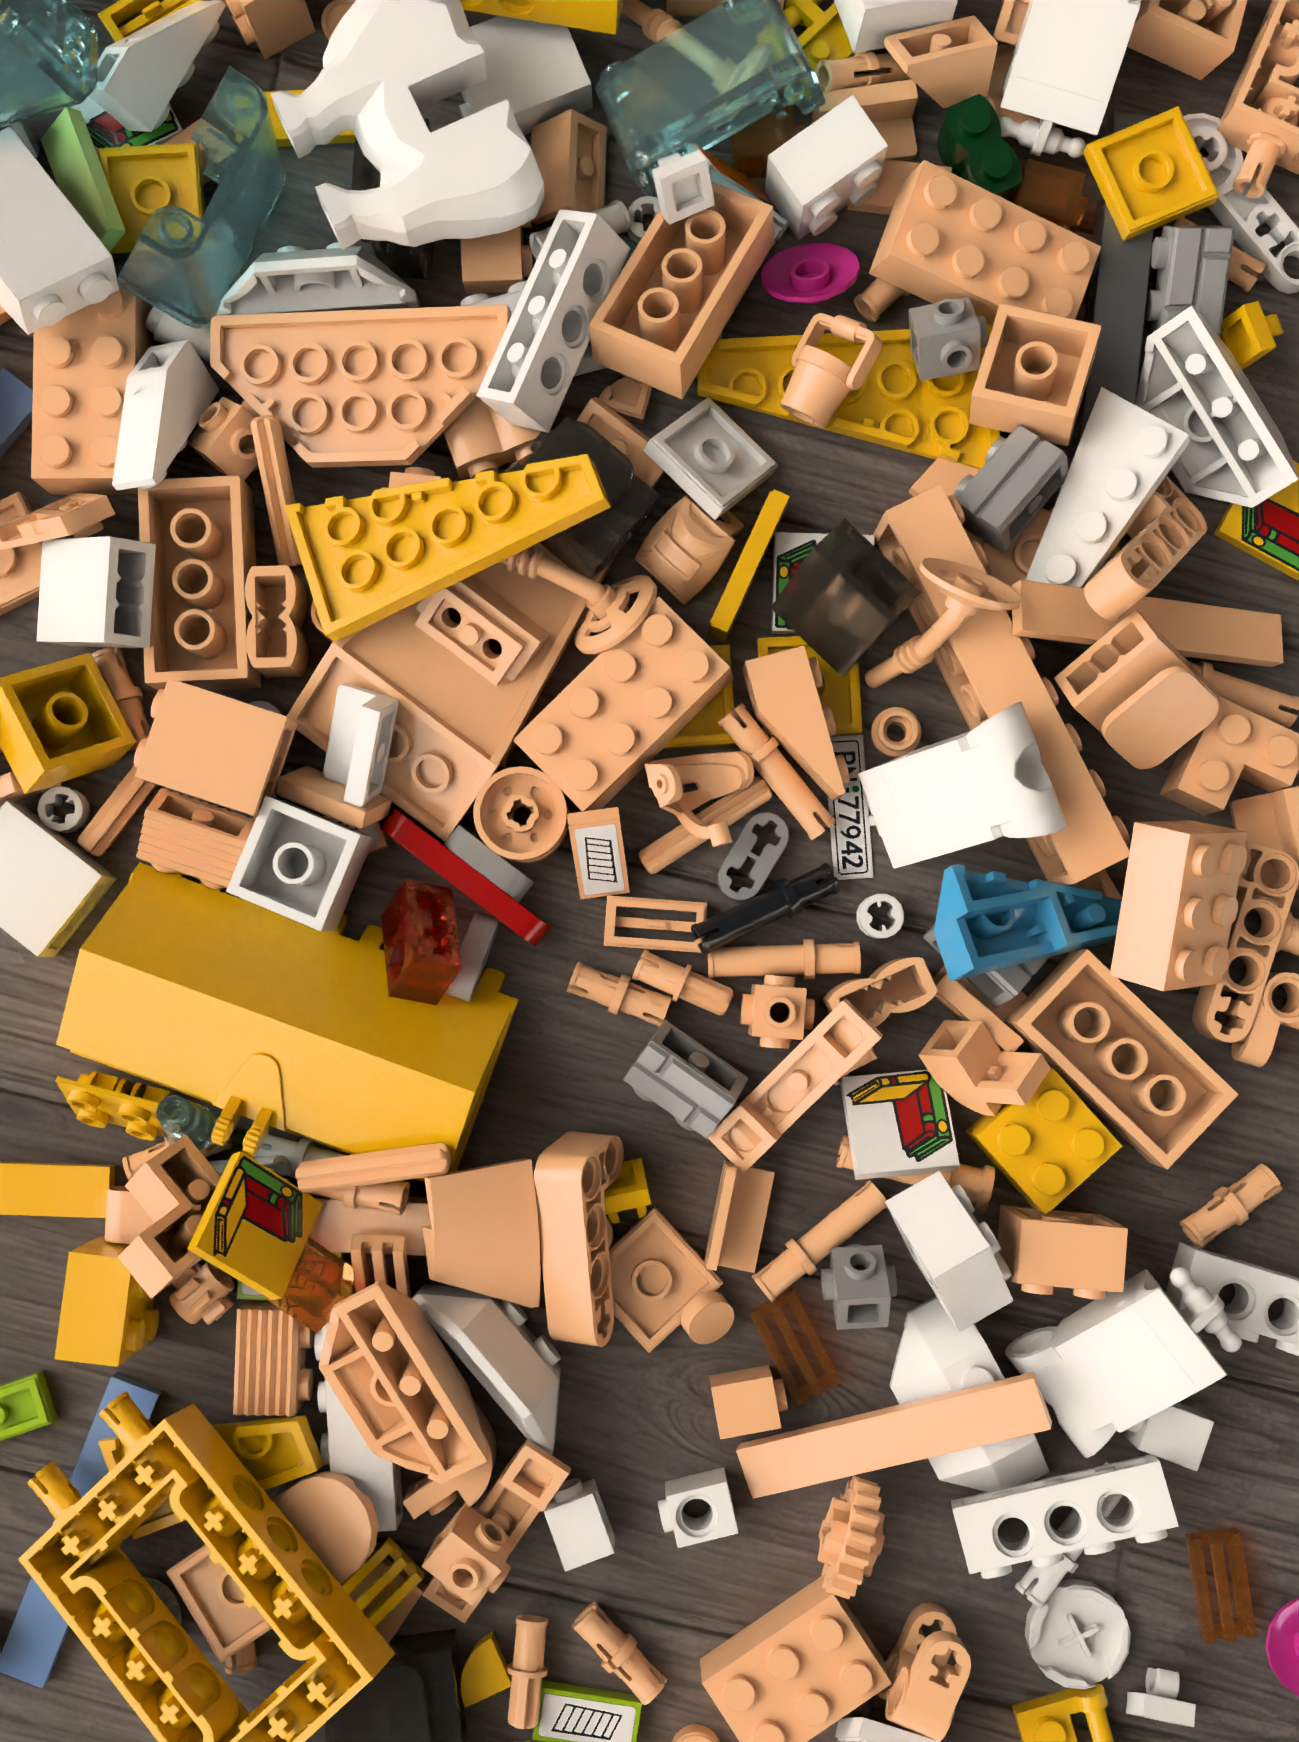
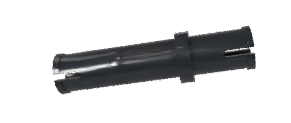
(783, 900)

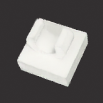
(683, 185)
(1160, 1700)

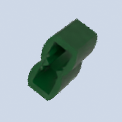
(974, 148)

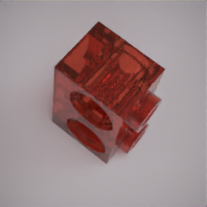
(421, 942)

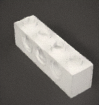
(552, 320)
(1254, 1293)
(1084, 1490)

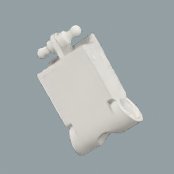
(1065, 70)
(963, 792)
(1125, 1357)

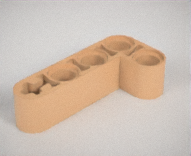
(1160, 539)
(1255, 951)
(574, 1235)

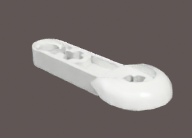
(1243, 212)

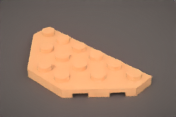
(359, 381)

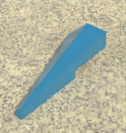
(1007, 922)

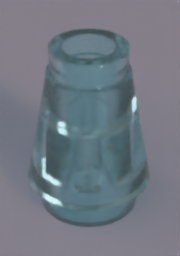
(186, 1117)

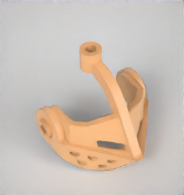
(714, 776)

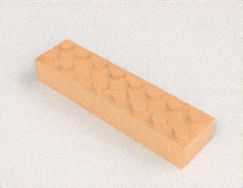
(995, 670)

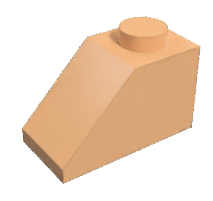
(947, 58)

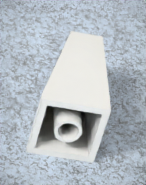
(46, 248)

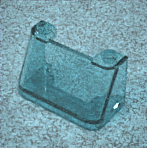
(44, 58)
(706, 84)
(192, 262)

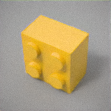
(60, 723)
(1046, 1144)
(103, 1308)

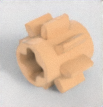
(202, 1293)

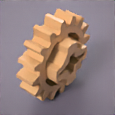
(851, 1537)

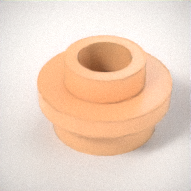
(909, 724)

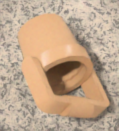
(820, 378)

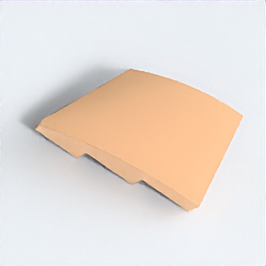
(486, 1231)

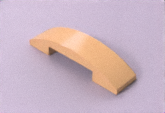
(795, 1085)
(513, 1503)

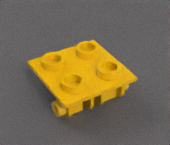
(105, 1100)

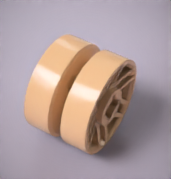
(498, 804)

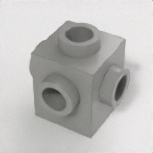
(946, 338)
(859, 1286)

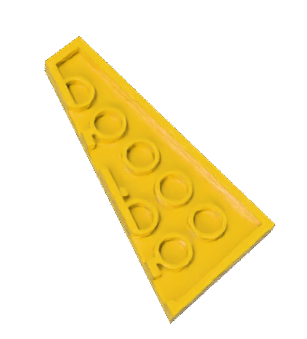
(887, 410)
(421, 537)

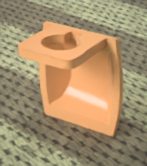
(687, 548)

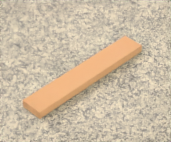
(1192, 628)
(895, 1435)

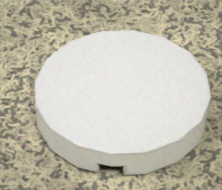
(1078, 1635)

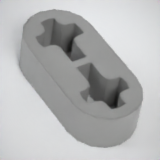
(488, 863)
(763, 863)
(474, 955)

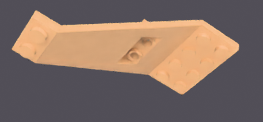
(453, 692)

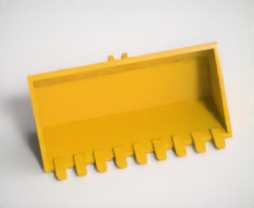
(279, 1022)

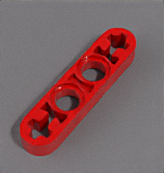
(464, 877)

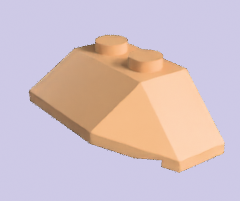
(401, 1385)

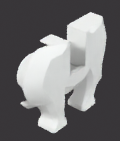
(434, 185)

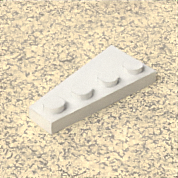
(1105, 489)

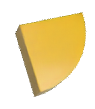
(484, 1671)

